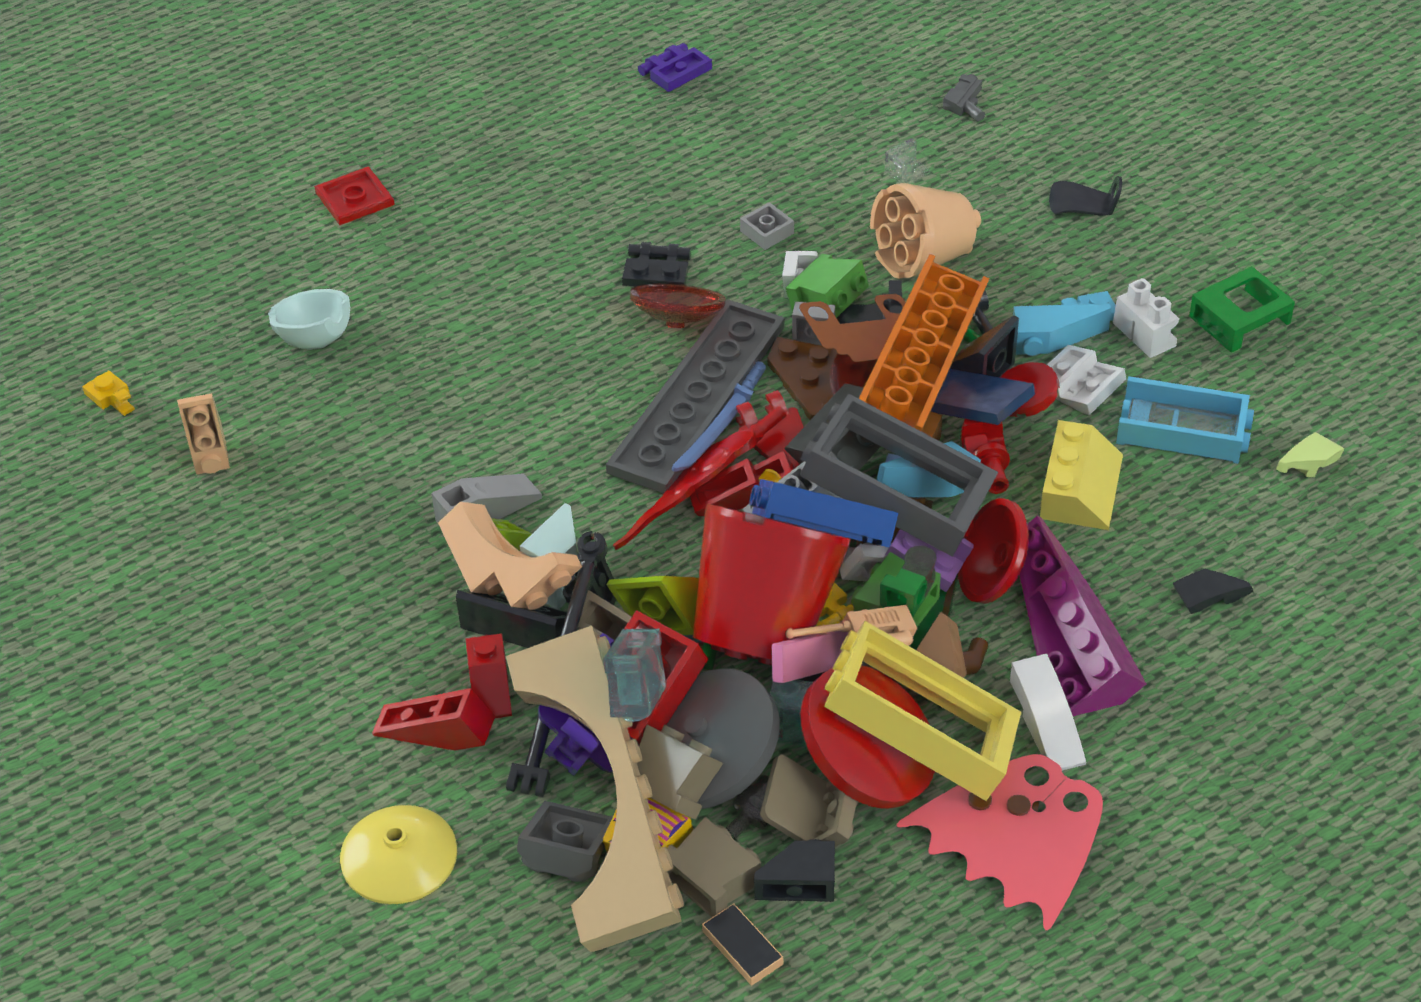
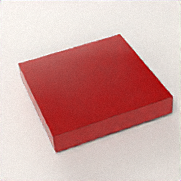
(354, 195)

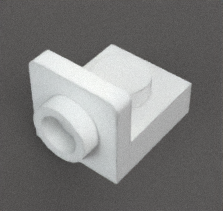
(794, 264)
(861, 560)

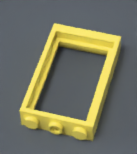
(911, 735)

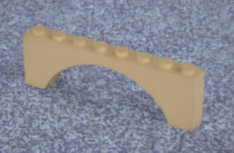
(633, 884)

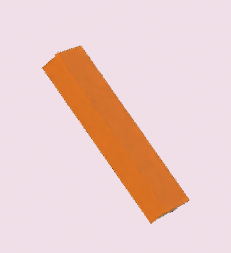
(923, 344)

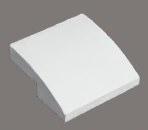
(1083, 379)

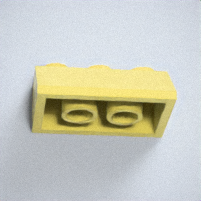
(1081, 477)

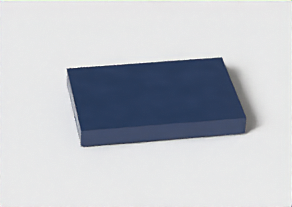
(981, 396)

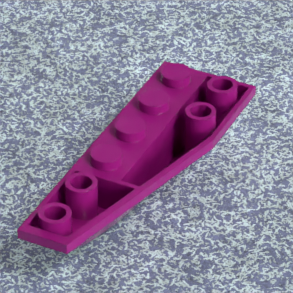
(1074, 628)

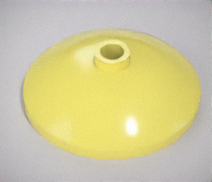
(400, 868)

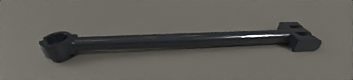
(531, 770)

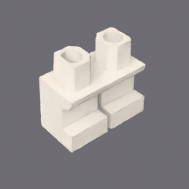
(1146, 318)

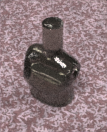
(748, 806)

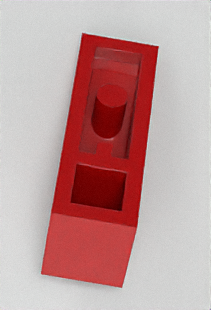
(442, 721)

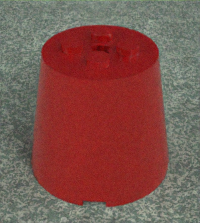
(761, 581)

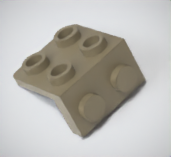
(806, 804)

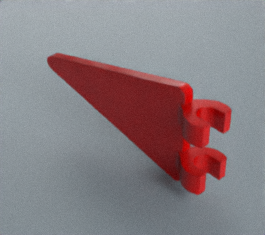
(781, 434)

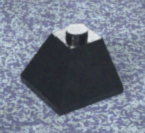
(991, 352)

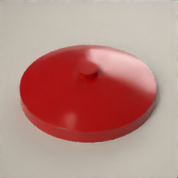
(855, 758)

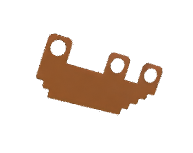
(859, 339)

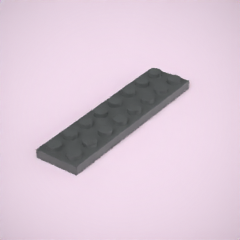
(694, 395)

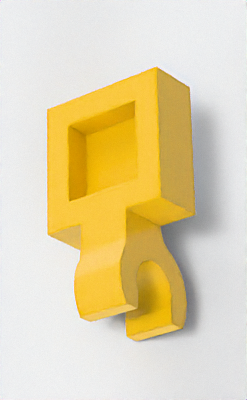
(109, 390)

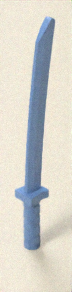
(742, 394)

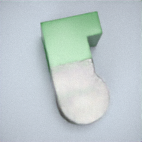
(912, 581)

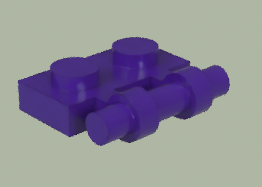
(675, 66)

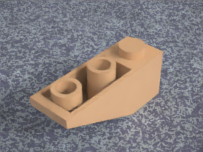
(204, 433)

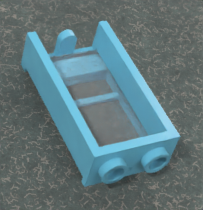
(1185, 419)

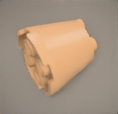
(921, 222)

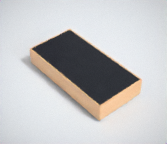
(742, 944)

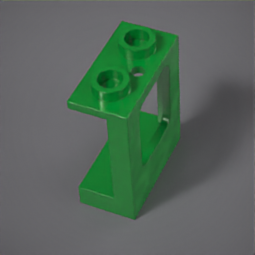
(1226, 320)

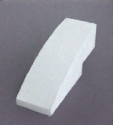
(1047, 711)

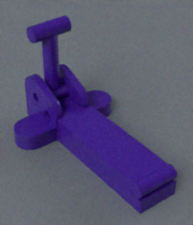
(573, 740)

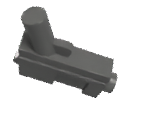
(963, 99)

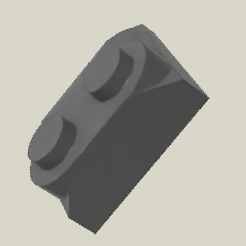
(563, 841)

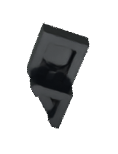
(1208, 587)

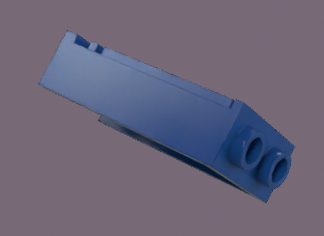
(823, 512)

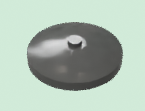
(734, 719)

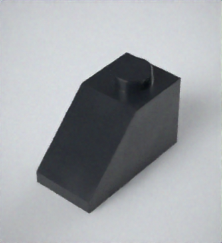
(798, 873)

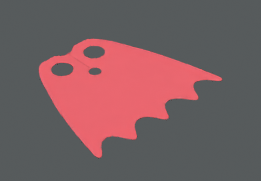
(1031, 854)

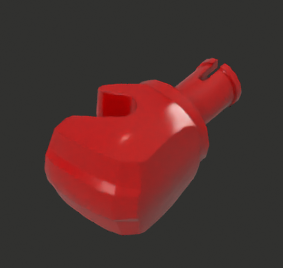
(987, 444)

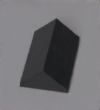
(519, 626)

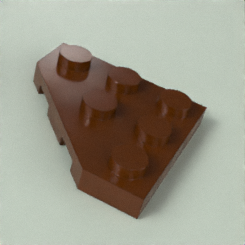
(804, 372)

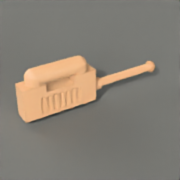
(892, 620)

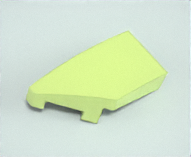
(1311, 454)

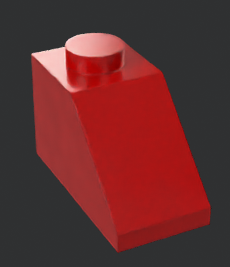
(489, 672)

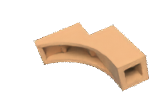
(497, 566)

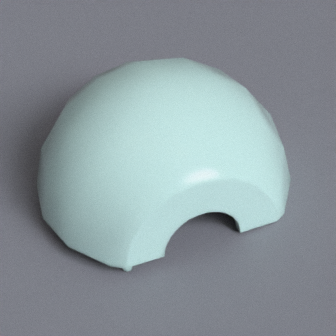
(311, 318)

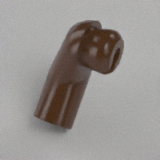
(975, 655)

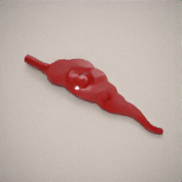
(704, 469)

